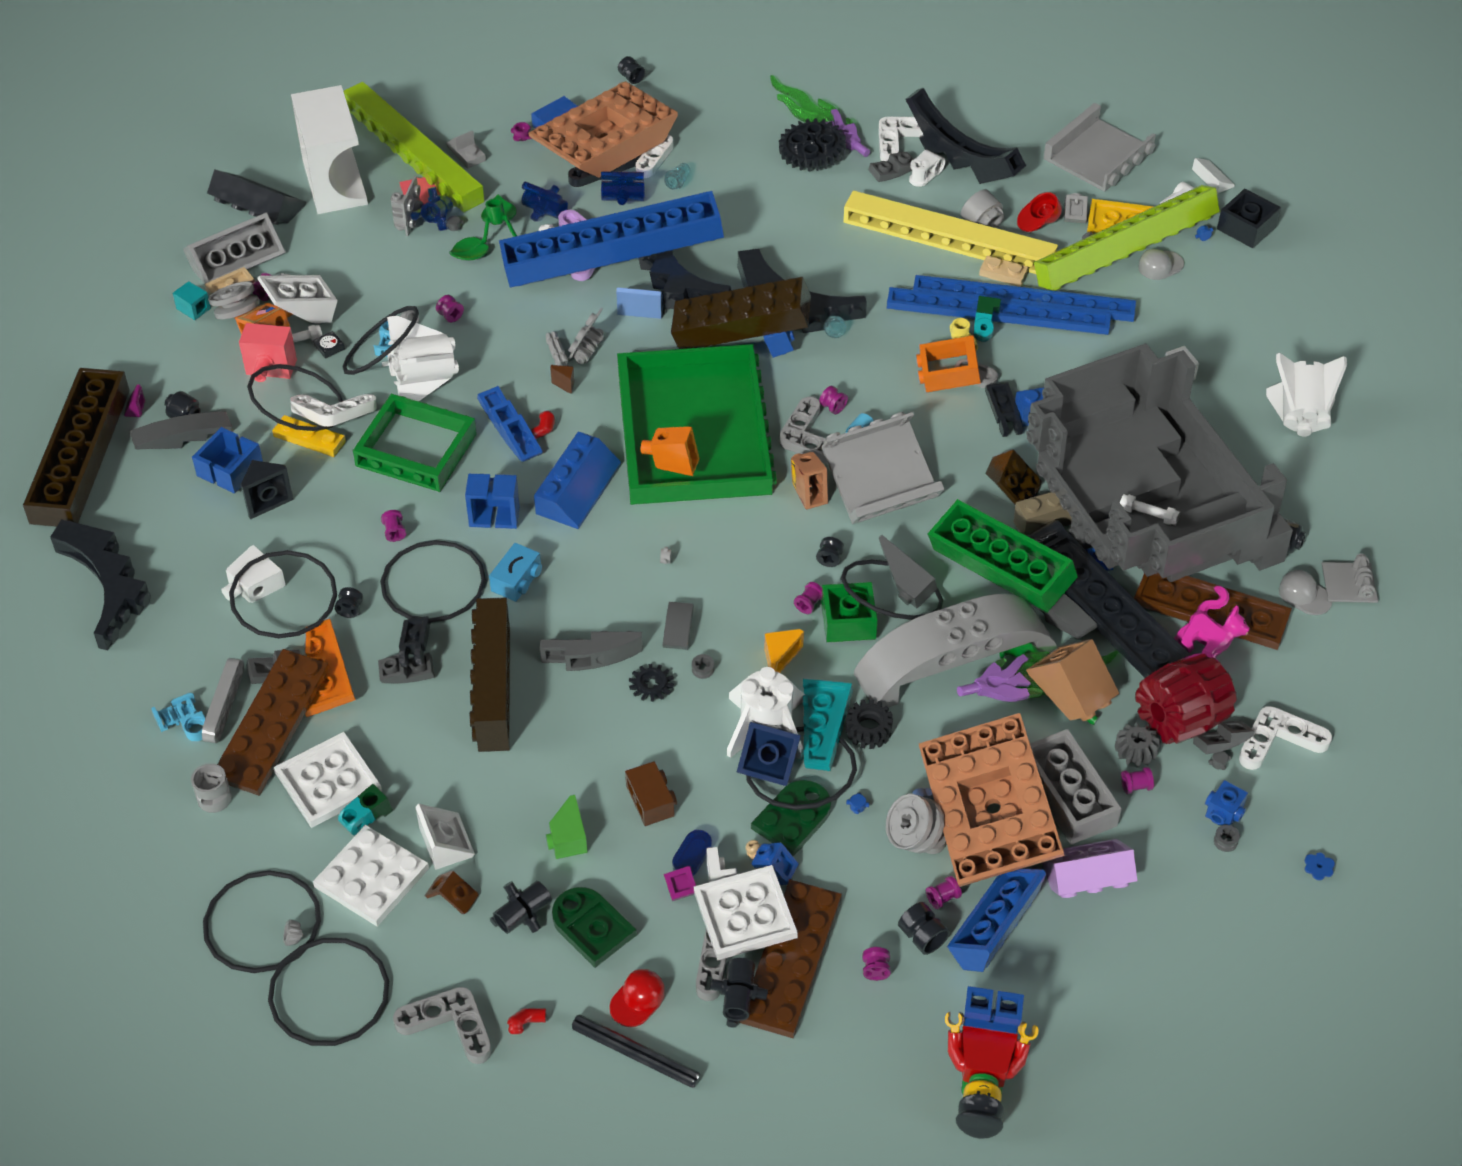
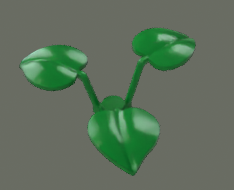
(495, 212)

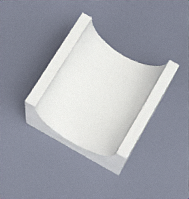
(326, 149)

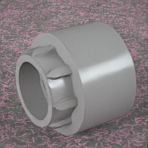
(983, 209)

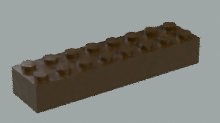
(76, 447)

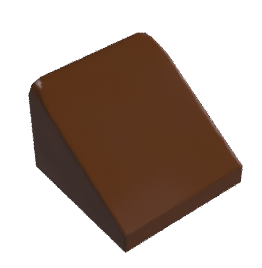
(563, 377)

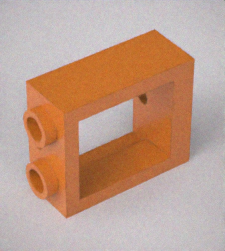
(949, 377)

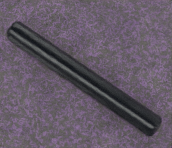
(636, 1051)

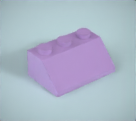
(1091, 868)

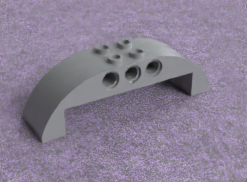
(948, 641)

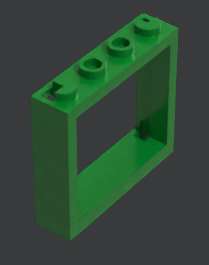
(406, 469)

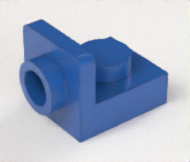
(779, 857)

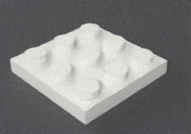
(325, 778)
(371, 875)
(745, 912)

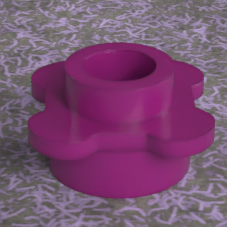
(521, 131)

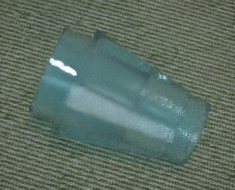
(676, 177)

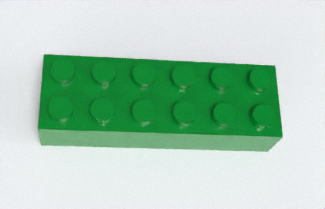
(1002, 555)

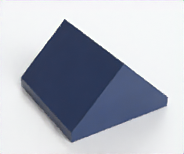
(768, 753)

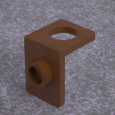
(454, 890)

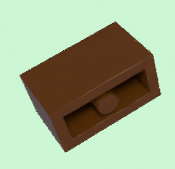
(650, 793)

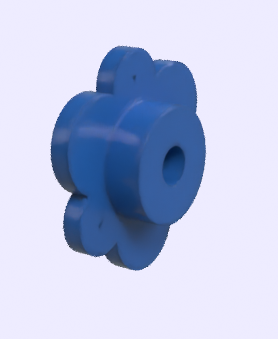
(1319, 866)

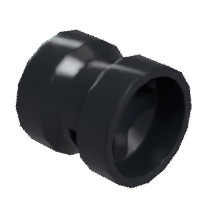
(631, 70)

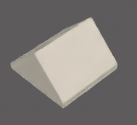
(443, 836)

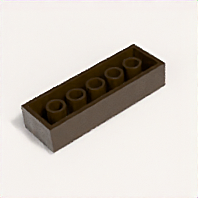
(741, 314)
(490, 675)

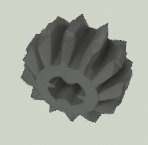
(1137, 744)

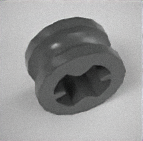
(698, 661)
(1229, 831)

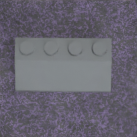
(234, 248)

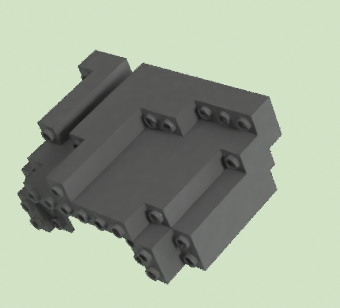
(1137, 433)

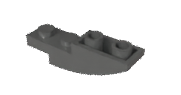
(601, 651)

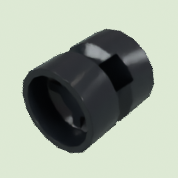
(926, 930)

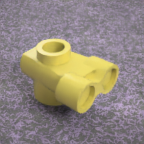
(960, 328)

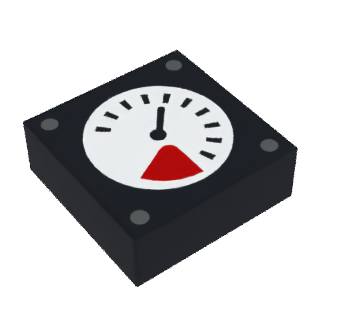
(329, 344)

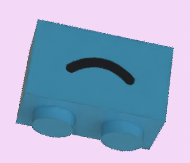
(515, 572)

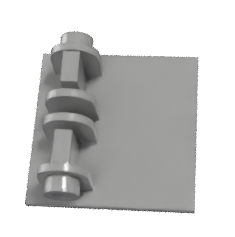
(404, 205)
(588, 340)
(1350, 581)

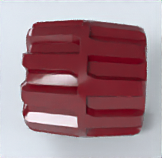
(1186, 698)

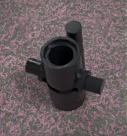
(521, 907)
(738, 990)

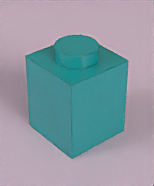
(191, 300)

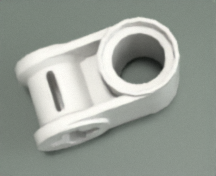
(925, 168)

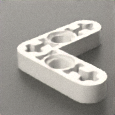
(889, 130)
(654, 163)
(335, 414)
(1279, 728)

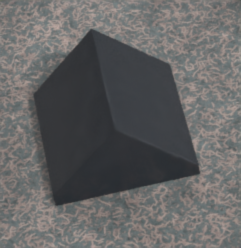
(265, 487)

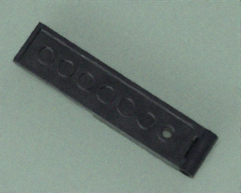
(1114, 610)

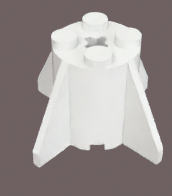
(421, 360)
(1306, 393)
(766, 700)

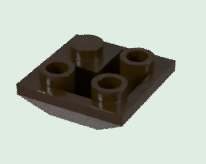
(1013, 476)

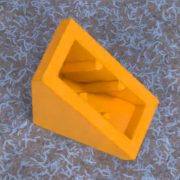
(782, 647)

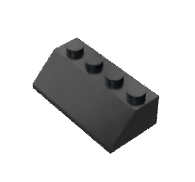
(253, 197)

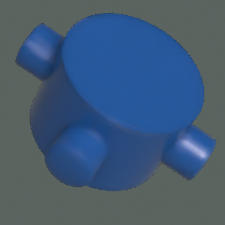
(1204, 233)
(857, 803)

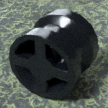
(830, 552)
(348, 602)

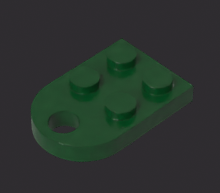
(791, 826)
(592, 926)

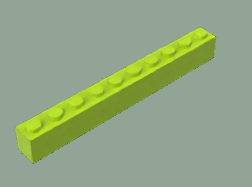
(414, 147)
(1126, 237)

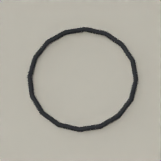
(390, 349)
(290, 367)
(429, 543)
(872, 607)
(290, 634)
(811, 805)
(239, 880)
(344, 1039)

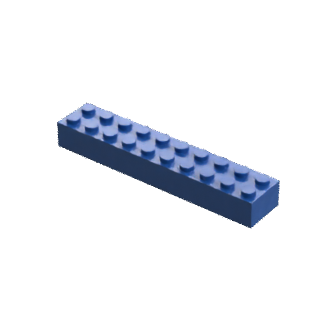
(611, 239)

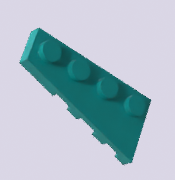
(823, 720)

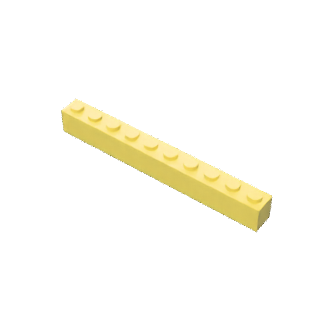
(943, 231)

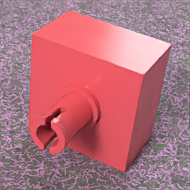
(267, 346)

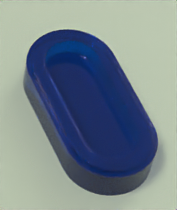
(692, 851)

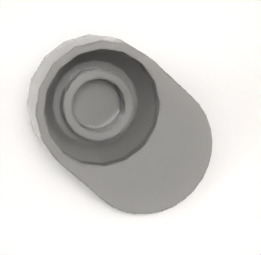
(1160, 264)
(1303, 593)

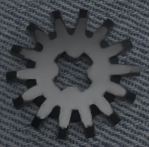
(645, 676)

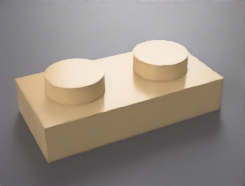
(1003, 271)
(234, 277)

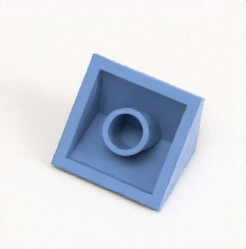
(639, 303)

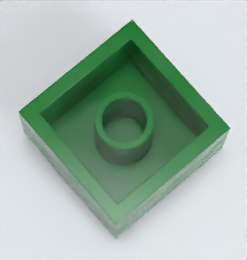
(844, 616)

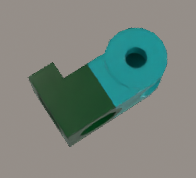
(983, 321)
(364, 809)

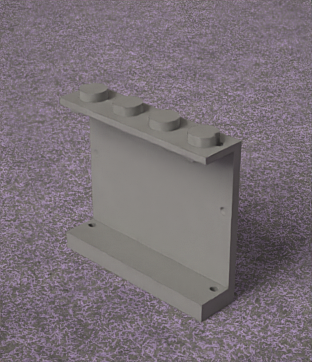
(1096, 150)
(879, 468)

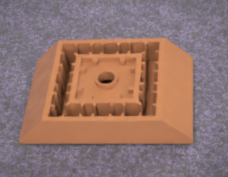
(608, 129)
(986, 768)

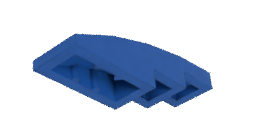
(509, 424)

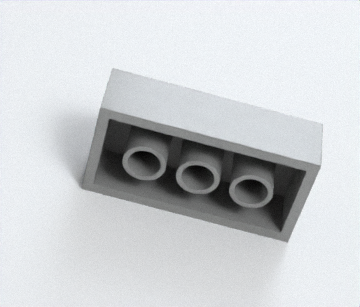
(1074, 788)

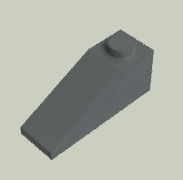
(911, 580)

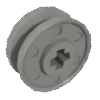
(234, 300)
(914, 823)

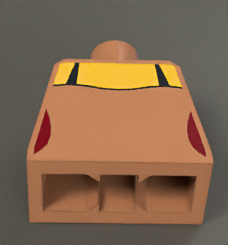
(808, 472)

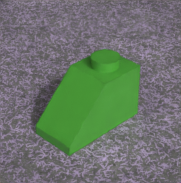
(567, 831)

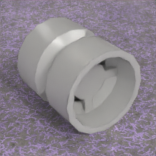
(211, 788)

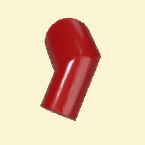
(545, 426)
(524, 1016)

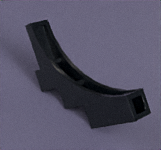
(962, 151)
(756, 271)
(675, 279)
(99, 553)

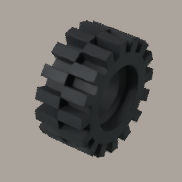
(869, 712)

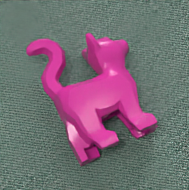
(1209, 632)

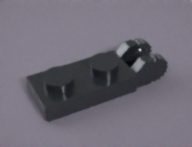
(1004, 407)
(414, 640)

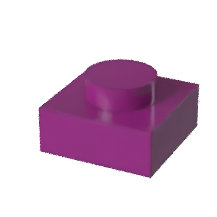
(680, 883)

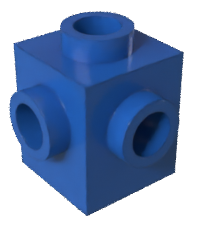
(1226, 804)

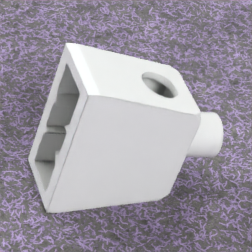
(258, 580)

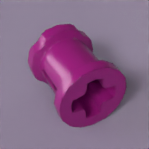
(393, 525)
(807, 600)
(1137, 780)
(943, 892)

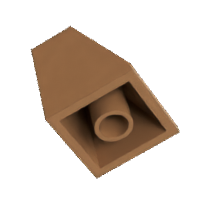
(1075, 679)

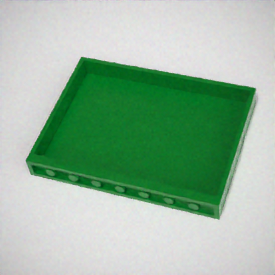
(721, 401)

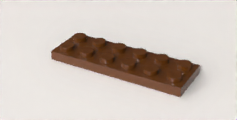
(1183, 596)
(272, 720)
(790, 966)

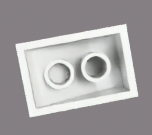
(302, 296)

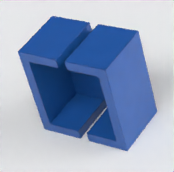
(222, 459)
(486, 493)

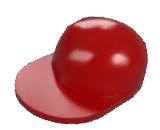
(1039, 211)
(637, 998)

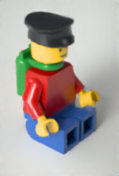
(987, 1056)

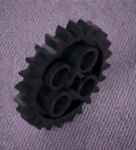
(812, 144)

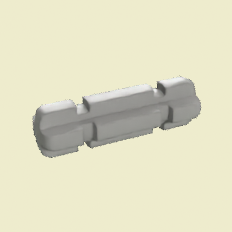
(556, 349)

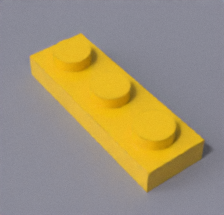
(320, 441)

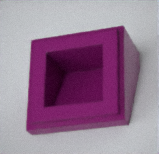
(135, 403)

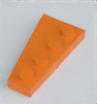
(336, 687)

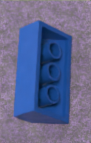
(576, 481)
(995, 918)

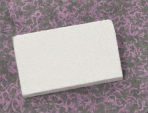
(1211, 175)

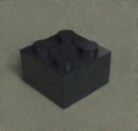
(1248, 218)

